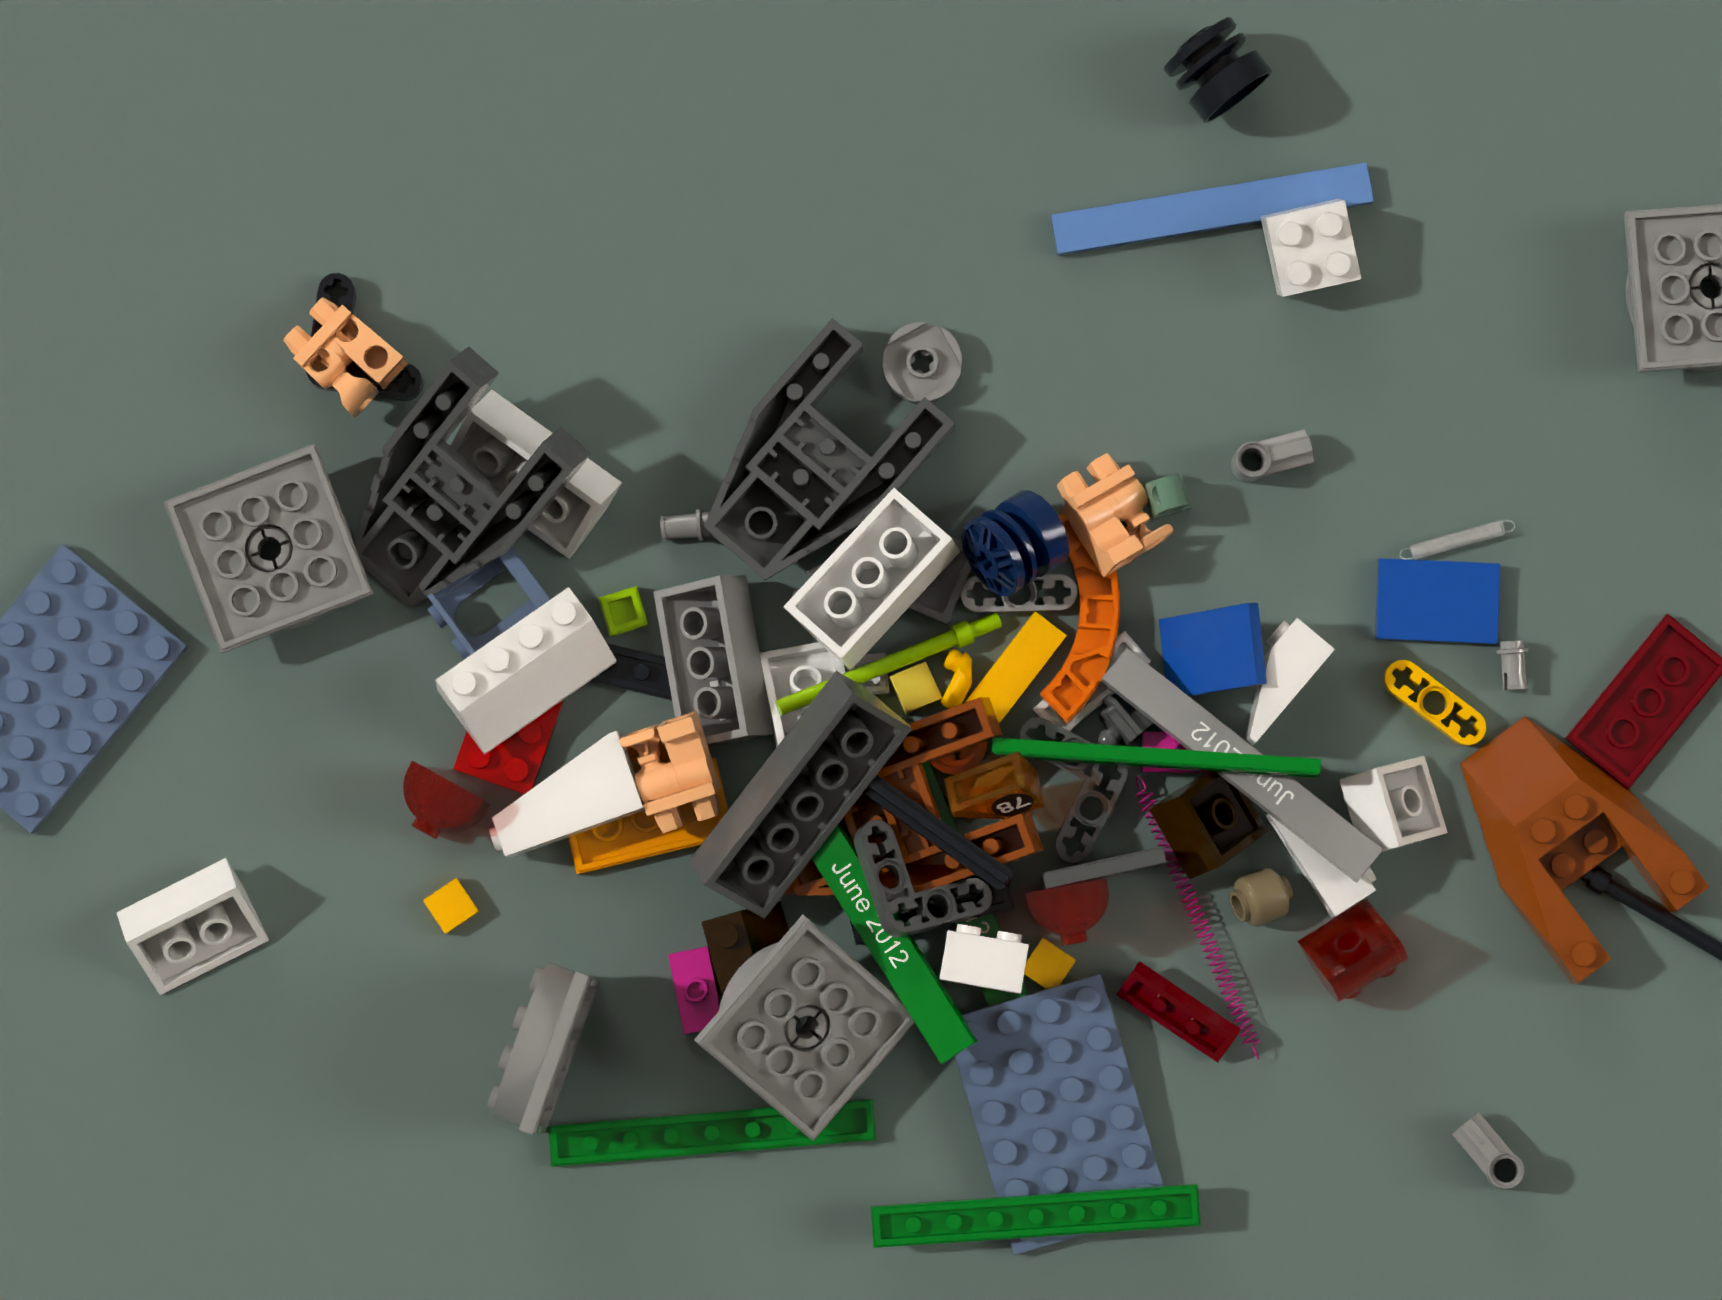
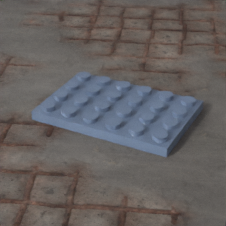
(70, 678)
(1055, 1097)

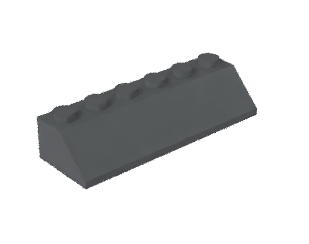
(799, 795)

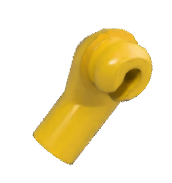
(961, 680)

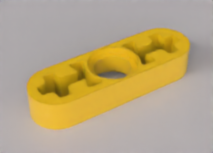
(1452, 728)

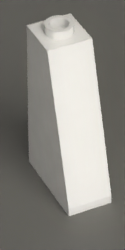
(574, 799)

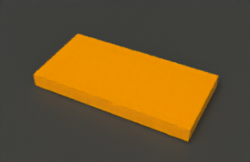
(640, 837)

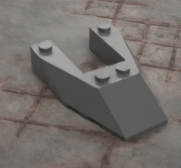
(803, 479)
(433, 509)

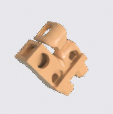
(335, 346)
(1098, 510)
(678, 782)

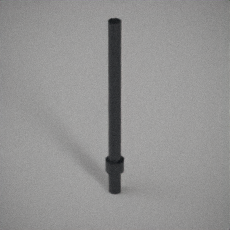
(1601, 882)

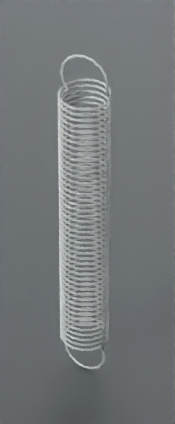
(1441, 539)

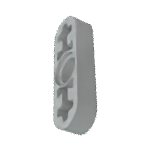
(1049, 602)

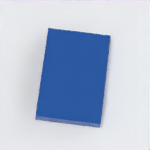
(1437, 601)
(1214, 649)

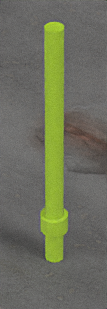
(959, 636)

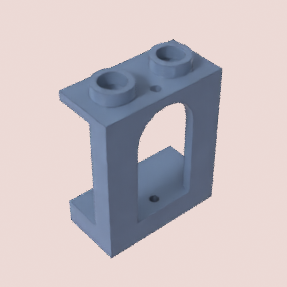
(447, 600)

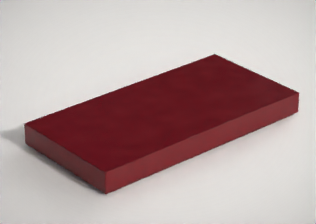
(1647, 701)

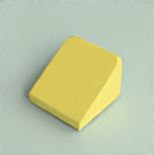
(915, 687)

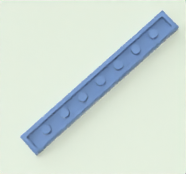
(1206, 209)

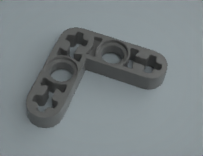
(1089, 773)
(902, 897)

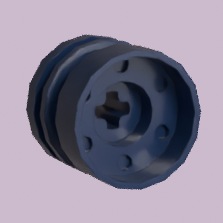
(1015, 543)

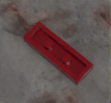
(1178, 1011)

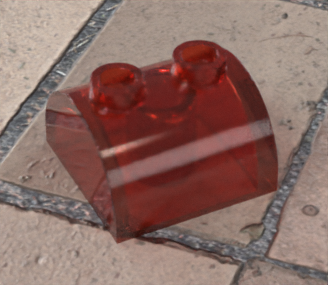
(439, 802)
(1068, 909)
(1353, 951)

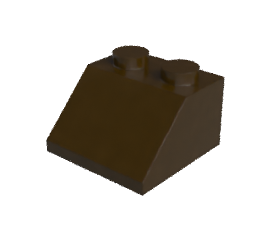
(1207, 823)
(739, 936)

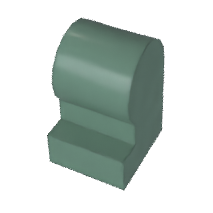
(1167, 496)

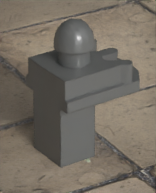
(1119, 723)

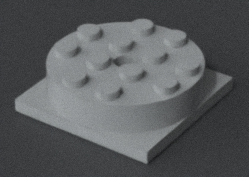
(1666, 262)
(223, 541)
(542, 1048)
(823, 1063)

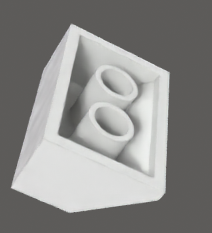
(192, 926)

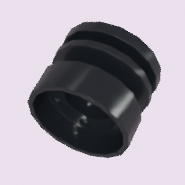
(1217, 69)

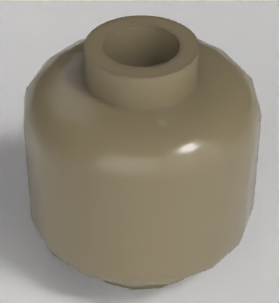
(1261, 897)

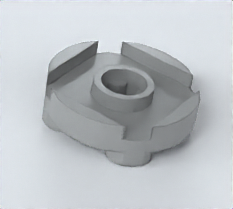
(927, 340)

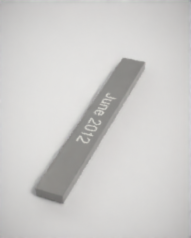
(1277, 795)

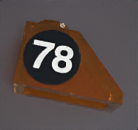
(995, 789)

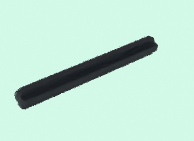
(939, 833)

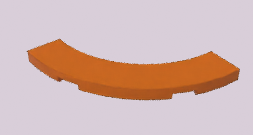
(1094, 637)

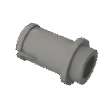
(684, 526)
(1513, 664)

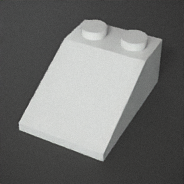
(1289, 664)
(792, 671)

